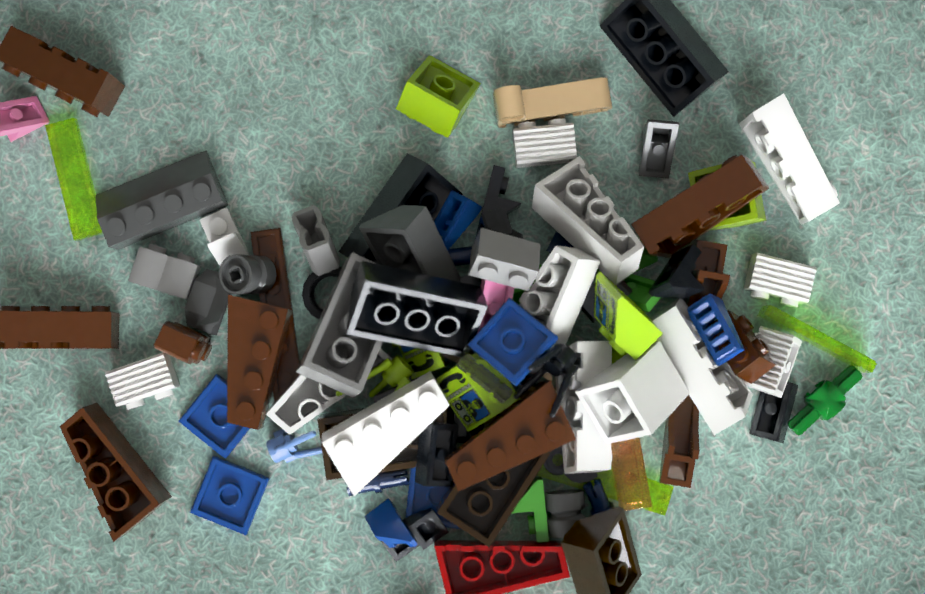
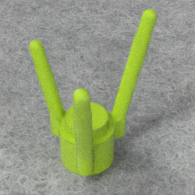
(395, 372)

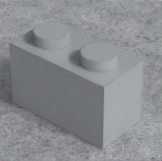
(504, 259)

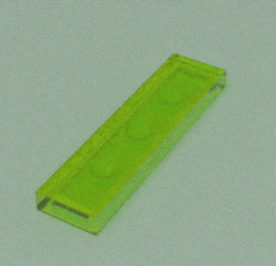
(74, 178)
(817, 338)

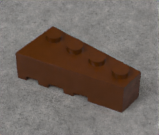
(60, 71)
(700, 207)
(59, 329)
(254, 354)
(511, 439)
(113, 470)

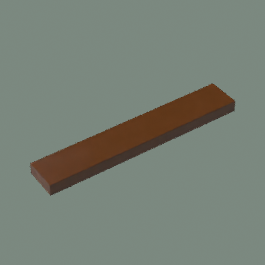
(270, 244)

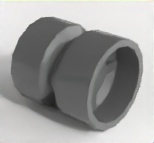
(247, 274)
(564, 509)

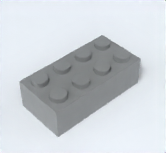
(332, 355)

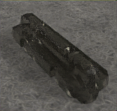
(484, 378)

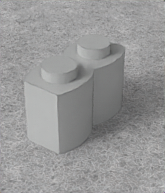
(315, 240)
(164, 272)

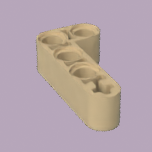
(551, 101)

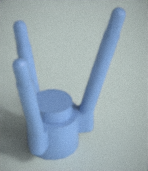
(284, 446)

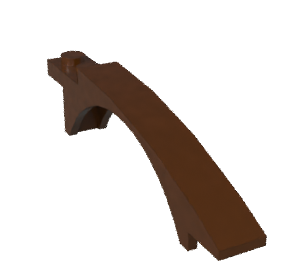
(682, 425)

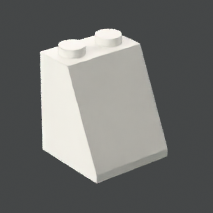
(633, 395)

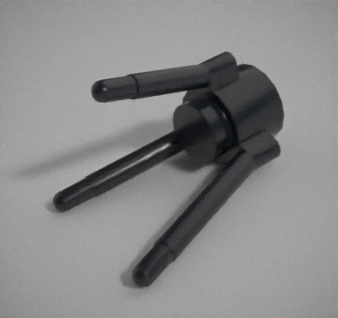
(558, 361)

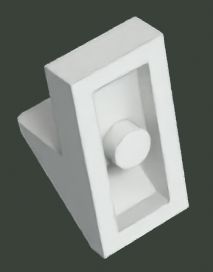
(223, 235)

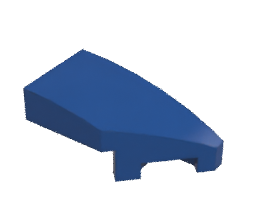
(389, 526)

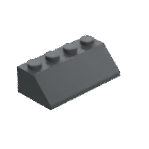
(159, 201)

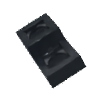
(425, 528)

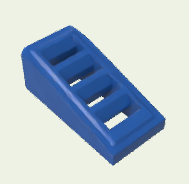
(458, 214)
(702, 314)

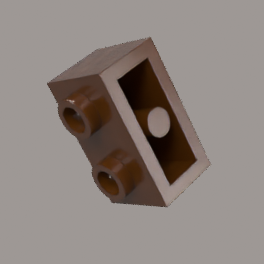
(754, 360)

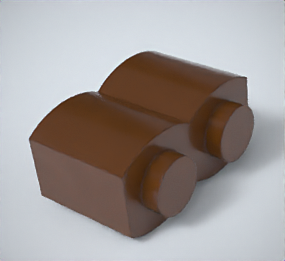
(183, 343)

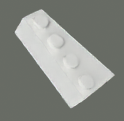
(790, 159)
(587, 219)
(560, 290)
(713, 388)
(306, 400)
(381, 431)
(589, 450)

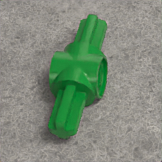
(825, 400)

